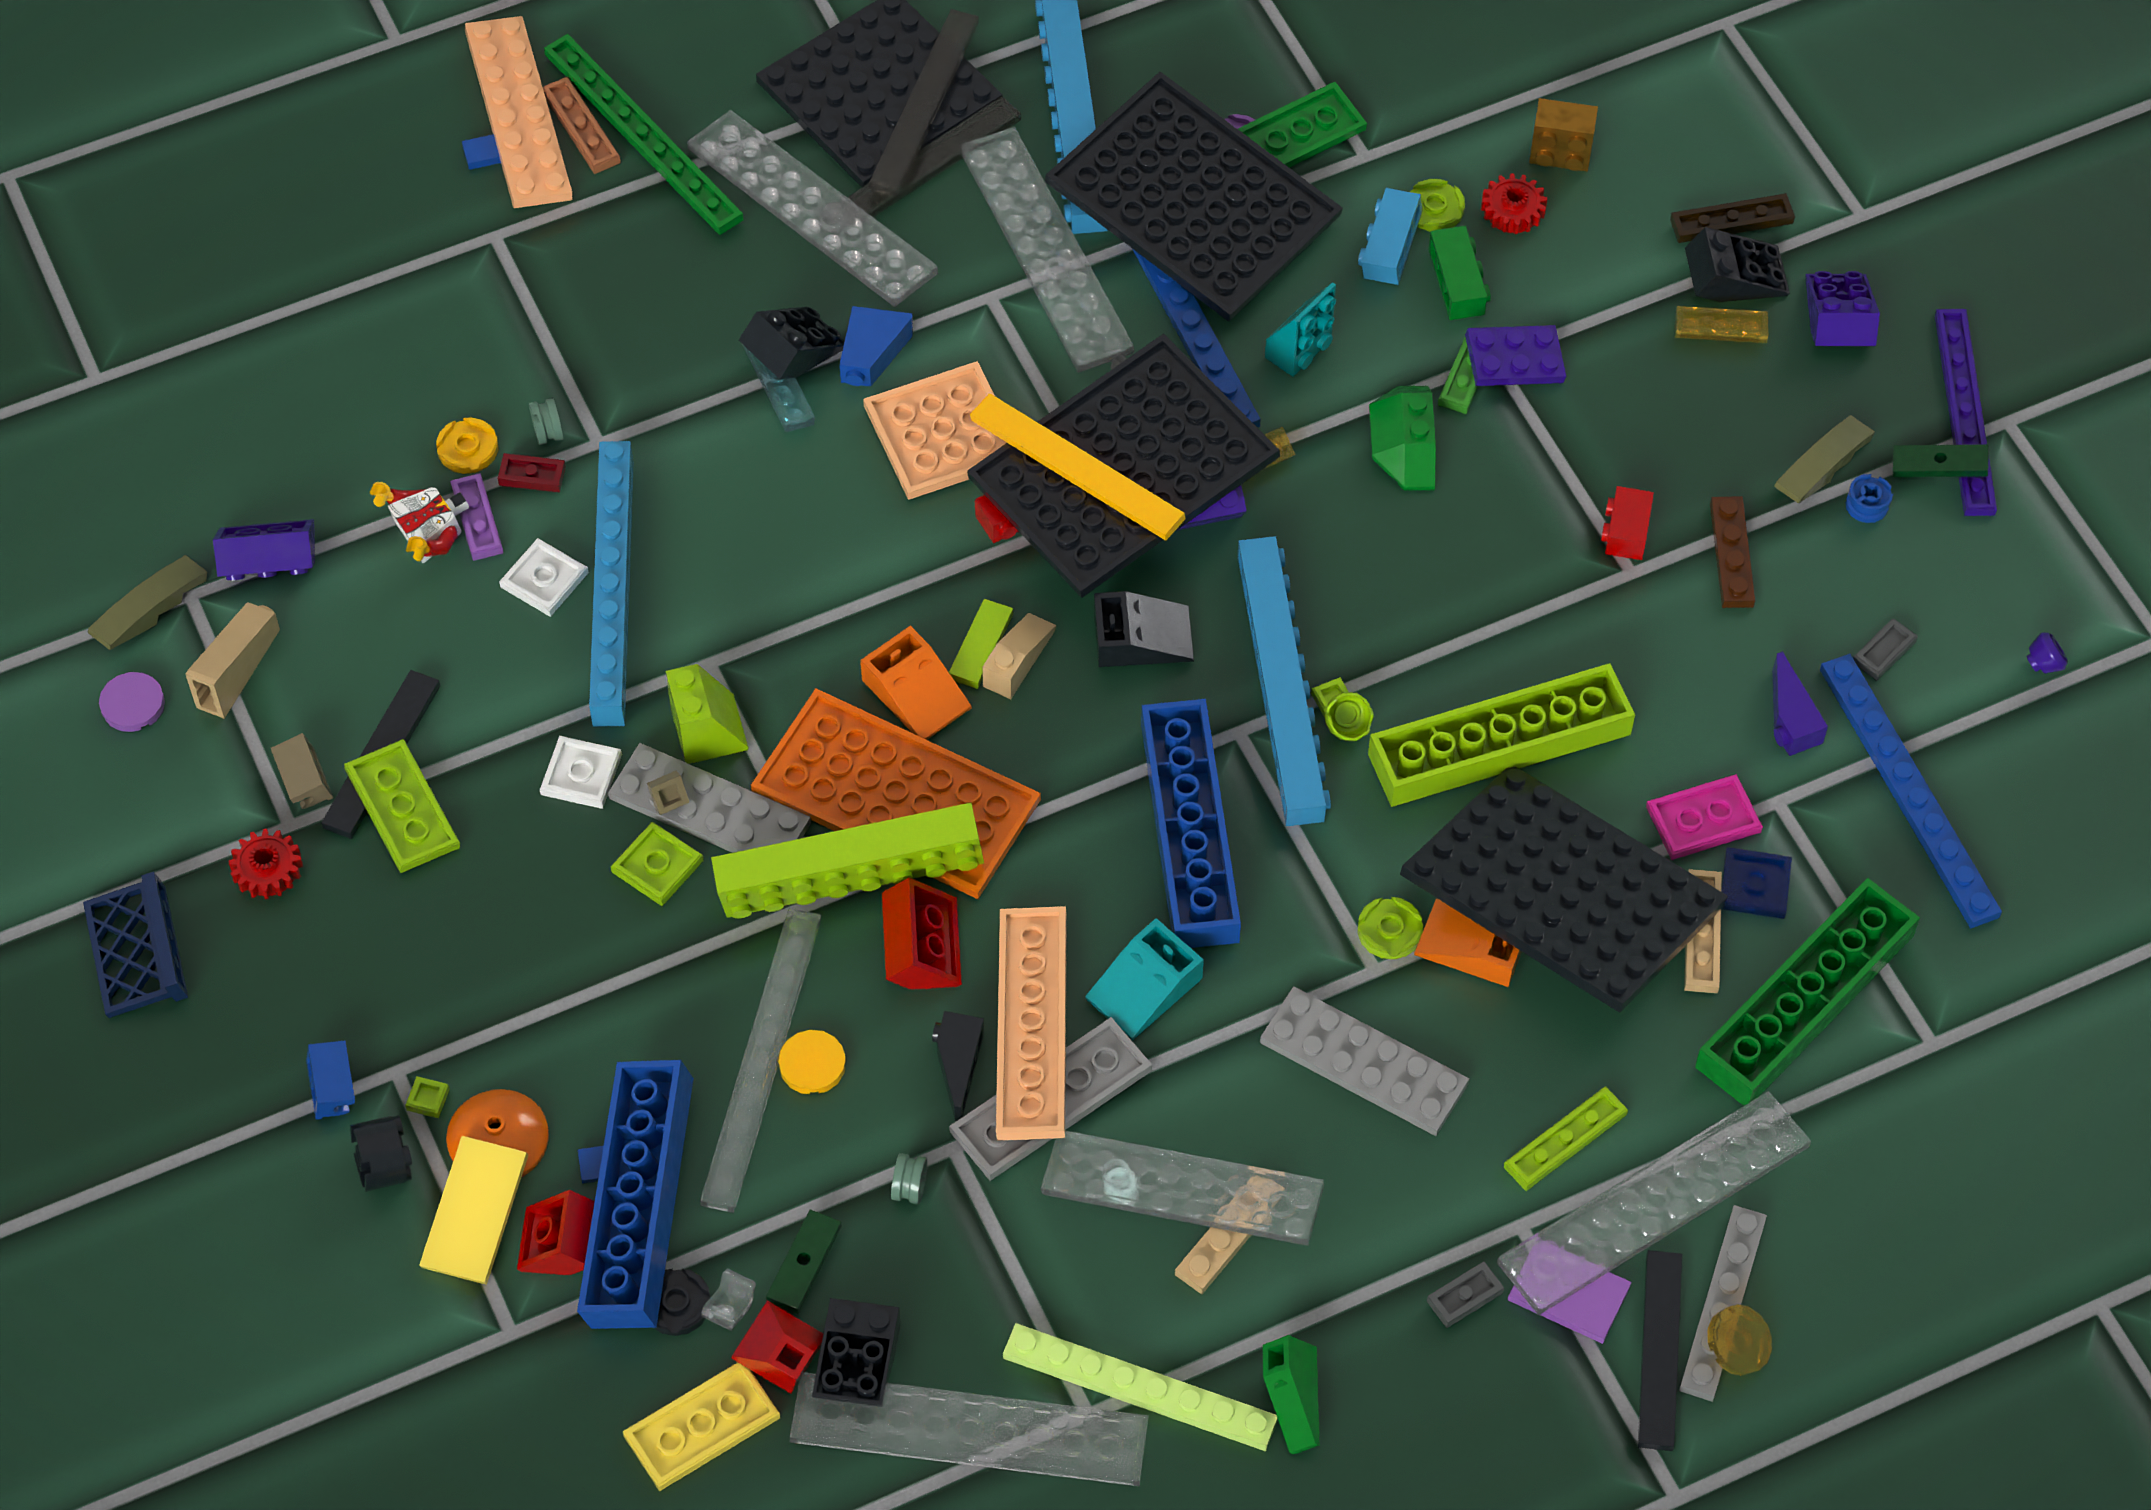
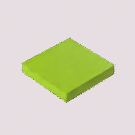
(657, 863)

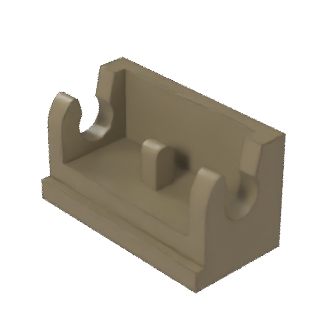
(301, 771)

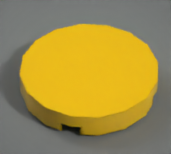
(467, 445)
(812, 1062)

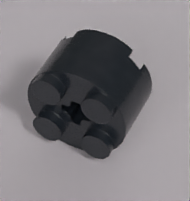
(381, 1153)

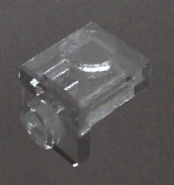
(730, 1300)

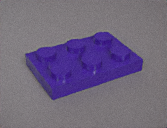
(1515, 355)

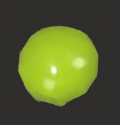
(1349, 716)

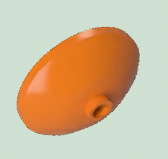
(521, 1122)

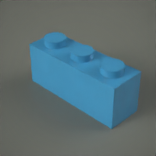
(1390, 236)

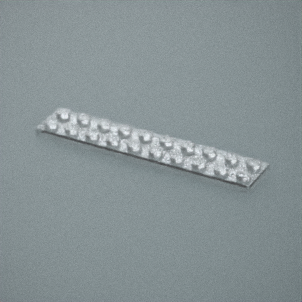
(813, 208)
(1046, 249)
(1653, 1202)
(978, 1432)

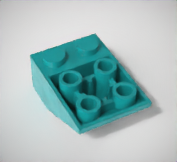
(1303, 333)
(1146, 979)

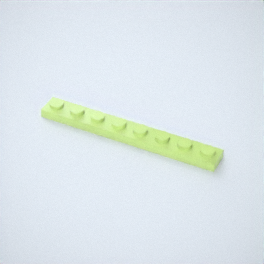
(1140, 1387)

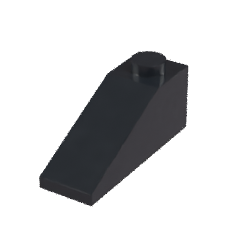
(958, 1050)

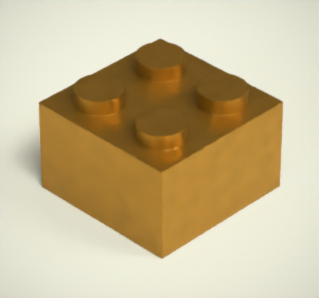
(1563, 135)

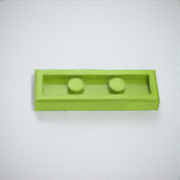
(979, 642)

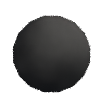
(681, 1312)

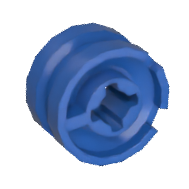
(1869, 498)

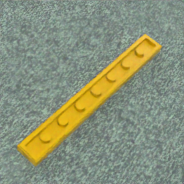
(1078, 466)

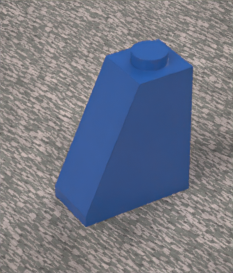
(872, 343)

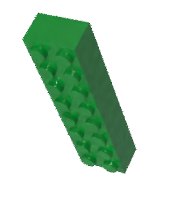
(1807, 992)

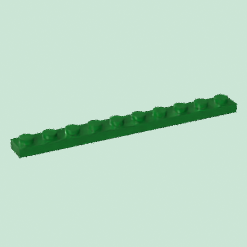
(644, 134)

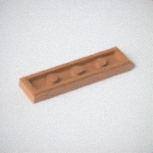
(581, 125)

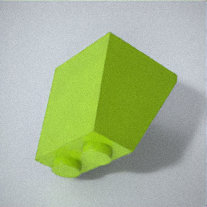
(704, 715)

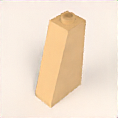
(231, 659)

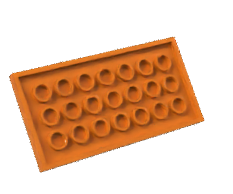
(864, 770)

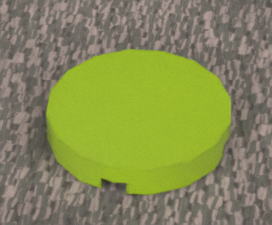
(1441, 204)
(1390, 928)

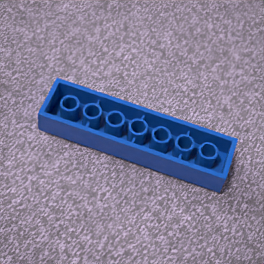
(1190, 823)
(635, 1195)

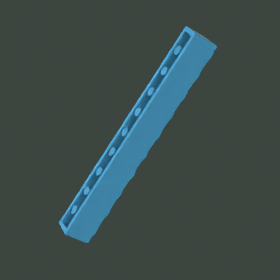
(1069, 89)
(611, 584)
(1282, 683)

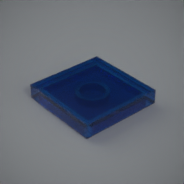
(1756, 882)

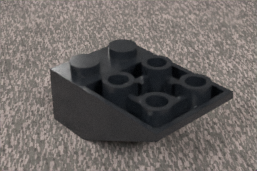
(1734, 267)
(791, 340)
(1140, 630)
(857, 1352)

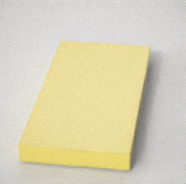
(474, 1210)
(701, 1425)

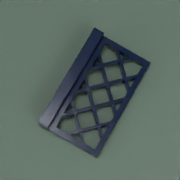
(162, 938)

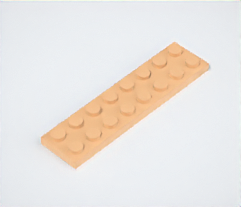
(518, 112)
(1031, 1024)

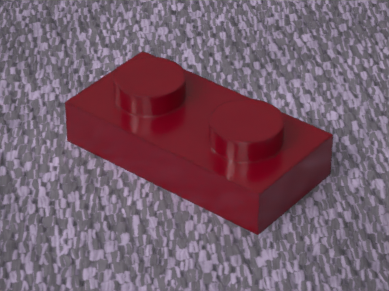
(531, 472)

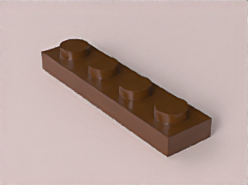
(1732, 552)

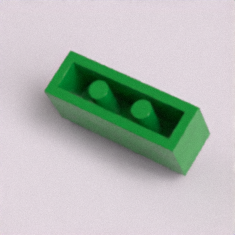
(1458, 272)

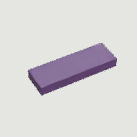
(478, 519)

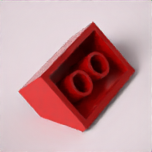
(921, 936)

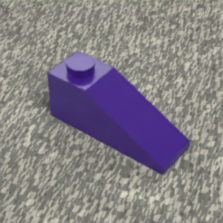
(1796, 718)

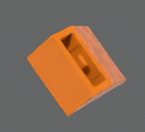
(914, 684)
(1466, 946)

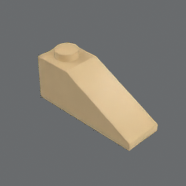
(1016, 655)

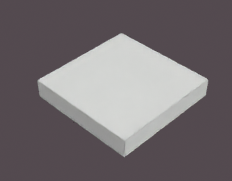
(544, 577)
(581, 772)

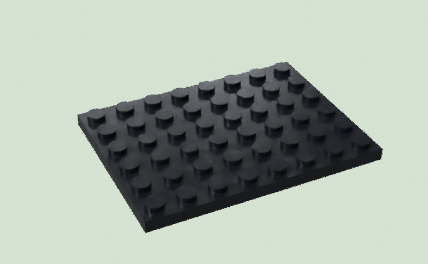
(1193, 195)
(1152, 423)
(1564, 887)

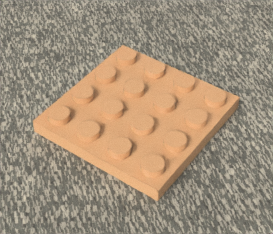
(931, 430)

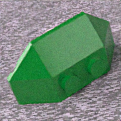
(1405, 436)

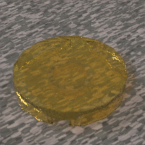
(1740, 1339)

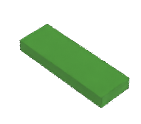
(1460, 384)

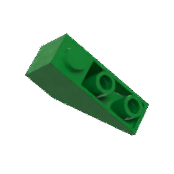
(1293, 1389)

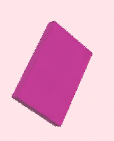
(1704, 817)

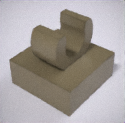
(668, 792)

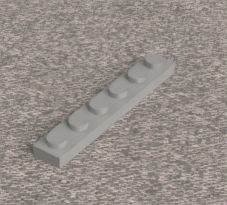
(1725, 1290)

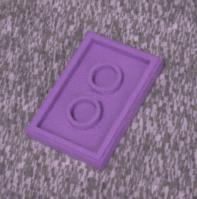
(1589, 1309)

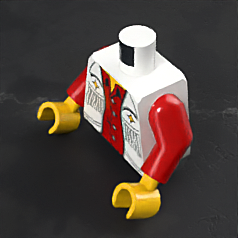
(423, 518)

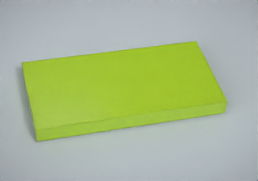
(402, 806)

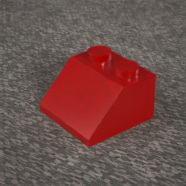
(556, 1234)

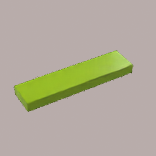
(1565, 1138)

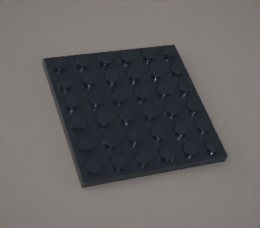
(858, 79)

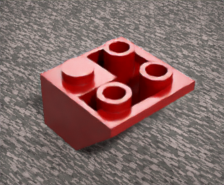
(778, 1347)

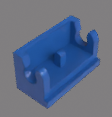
(330, 1079)

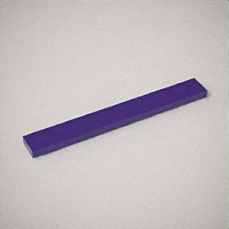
(1964, 404)

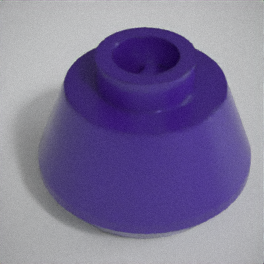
(2047, 654)

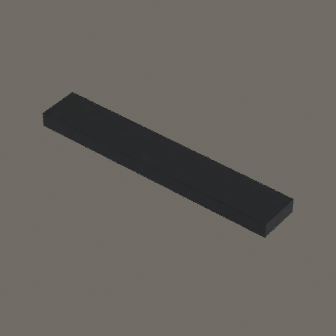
(397, 724)
(1660, 1351)

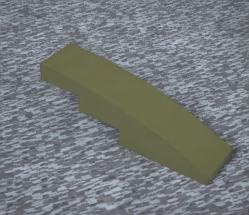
(1823, 459)
(144, 603)

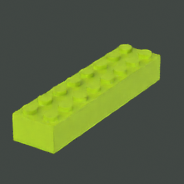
(1500, 734)
(847, 861)

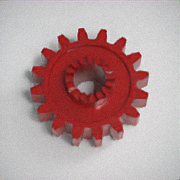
(1514, 204)
(273, 878)

